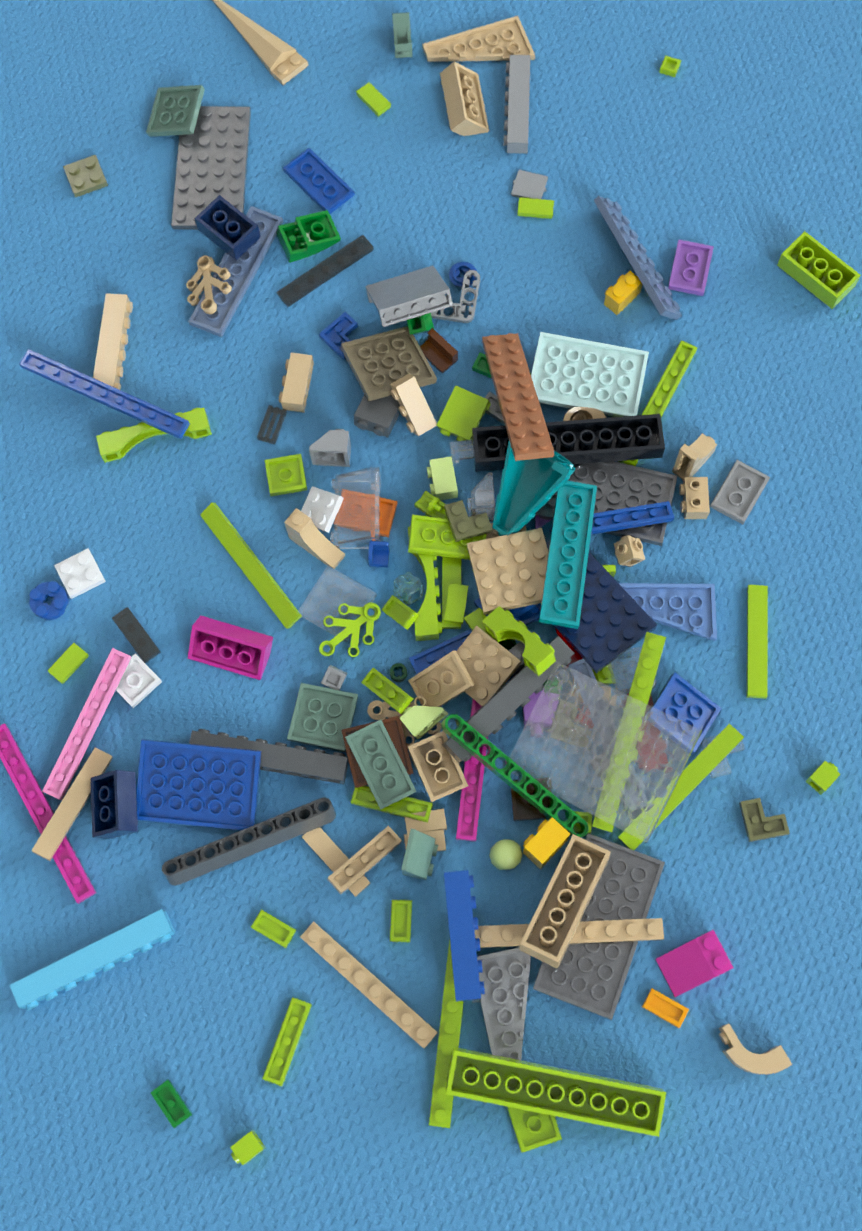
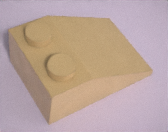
(436, 767)

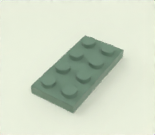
(380, 764)

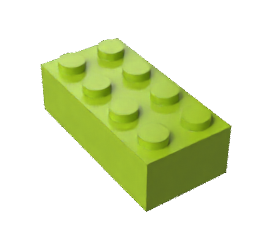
(818, 270)

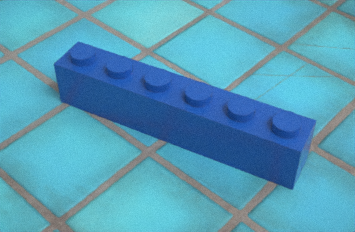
(462, 935)

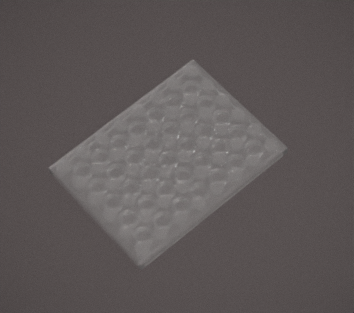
(604, 750)

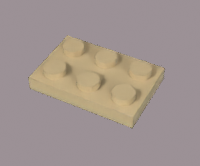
(442, 681)

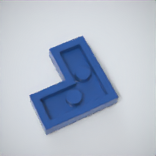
(337, 333)

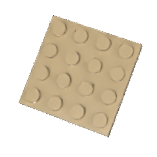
(509, 569)

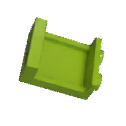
(462, 414)

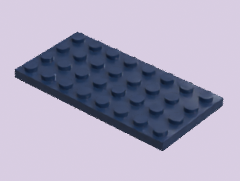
(608, 618)

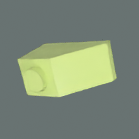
(422, 719)

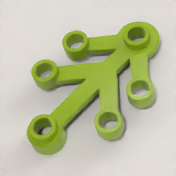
(352, 627)

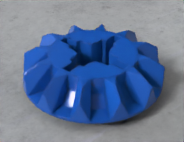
(454, 273)

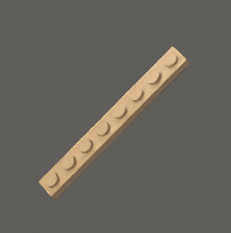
(369, 985)

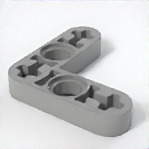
(457, 315)

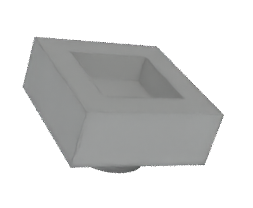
(334, 678)

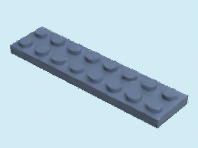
(638, 259)
(240, 277)

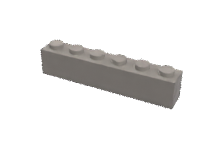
(518, 104)

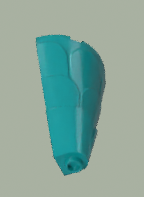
(527, 488)

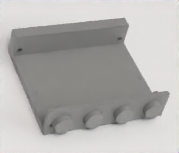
(409, 295)

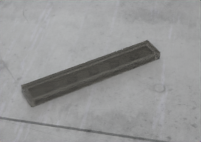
(325, 270)

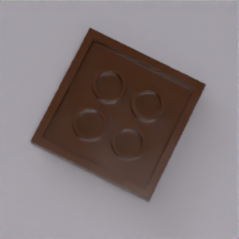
(395, 731)

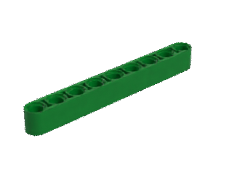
(505, 773)

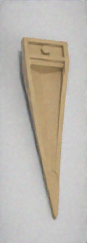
(275, 54)

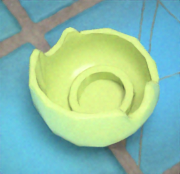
(505, 854)

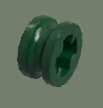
(392, 673)

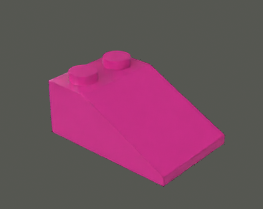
(694, 963)

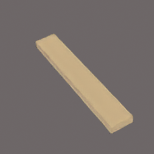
(71, 805)

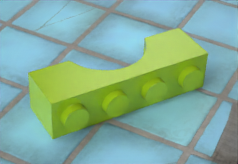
(503, 626)

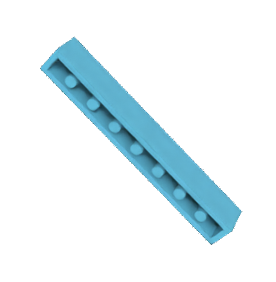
(92, 959)

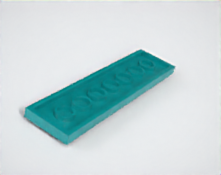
(568, 555)

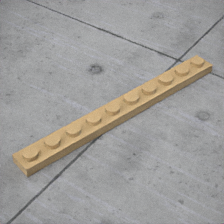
(585, 933)

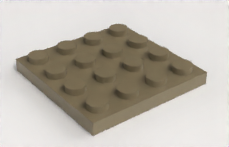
(386, 358)

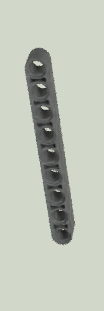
(238, 846)

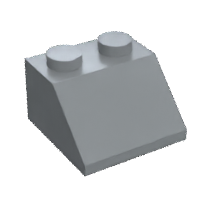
(332, 449)

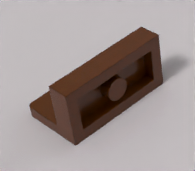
(439, 351)

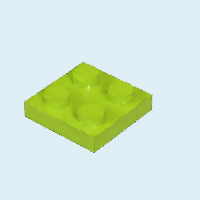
(285, 475)

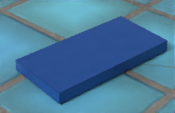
(318, 181)

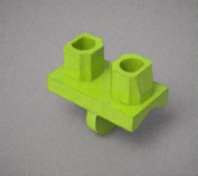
(431, 505)

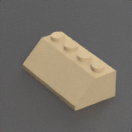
(464, 100)

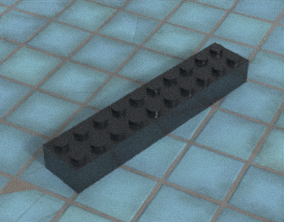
(580, 441)

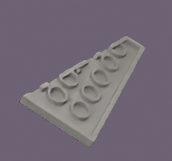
(505, 1000)

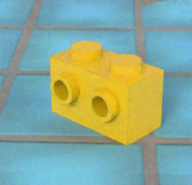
(623, 292)

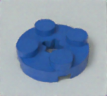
(46, 590)

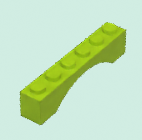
(117, 443)
(427, 623)

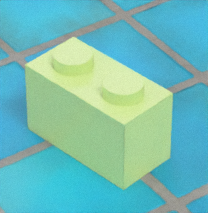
(443, 478)

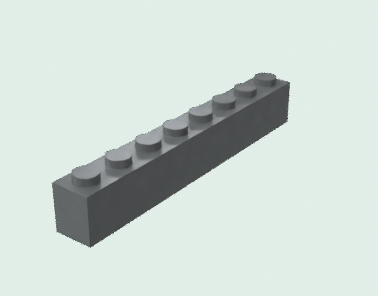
(507, 700)
(283, 759)

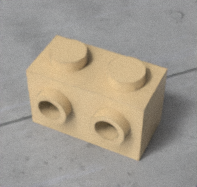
(695, 498)

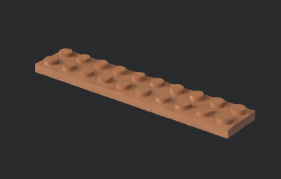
(517, 397)

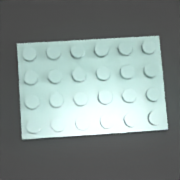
(588, 375)

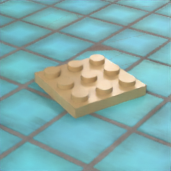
(487, 664)

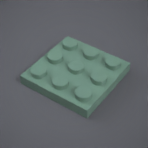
(175, 110)
(321, 716)

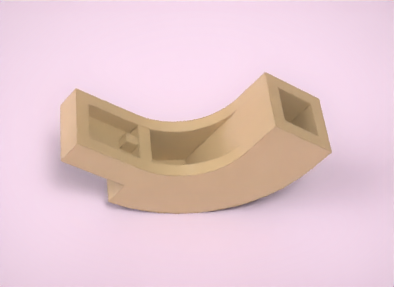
(765, 1063)

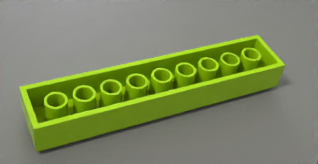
(555, 1091)

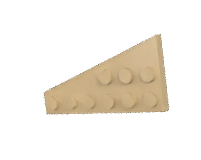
(483, 43)

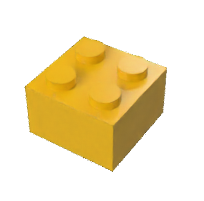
(545, 843)

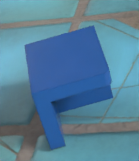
(378, 554)

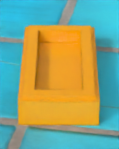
(665, 1008)

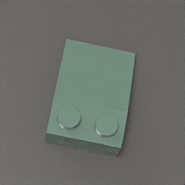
(419, 855)

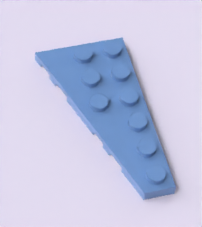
(678, 606)

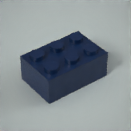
(227, 227)
(114, 804)

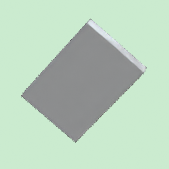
(740, 492)

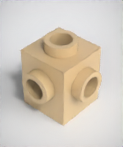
(629, 551)

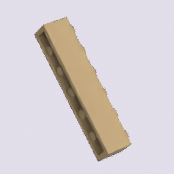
(113, 339)

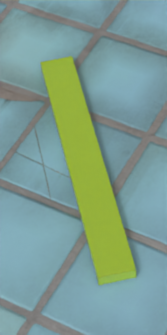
(668, 383)
(251, 565)
(694, 775)

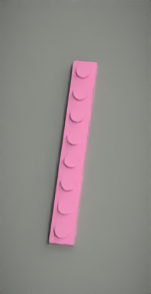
(86, 724)

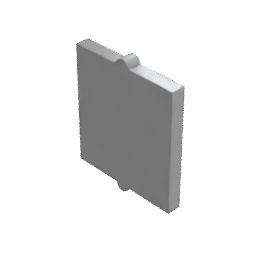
(529, 185)

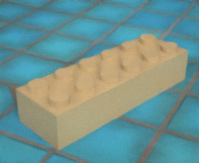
(564, 901)

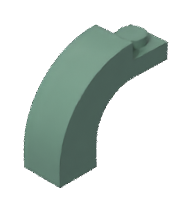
(402, 35)

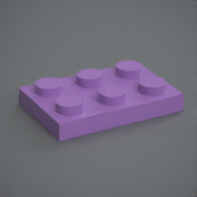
(690, 267)

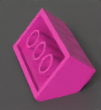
(229, 647)

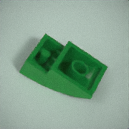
(308, 235)

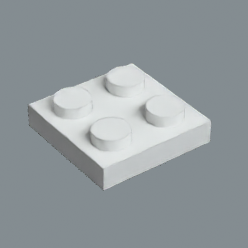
(322, 508)
(80, 573)
(137, 681)

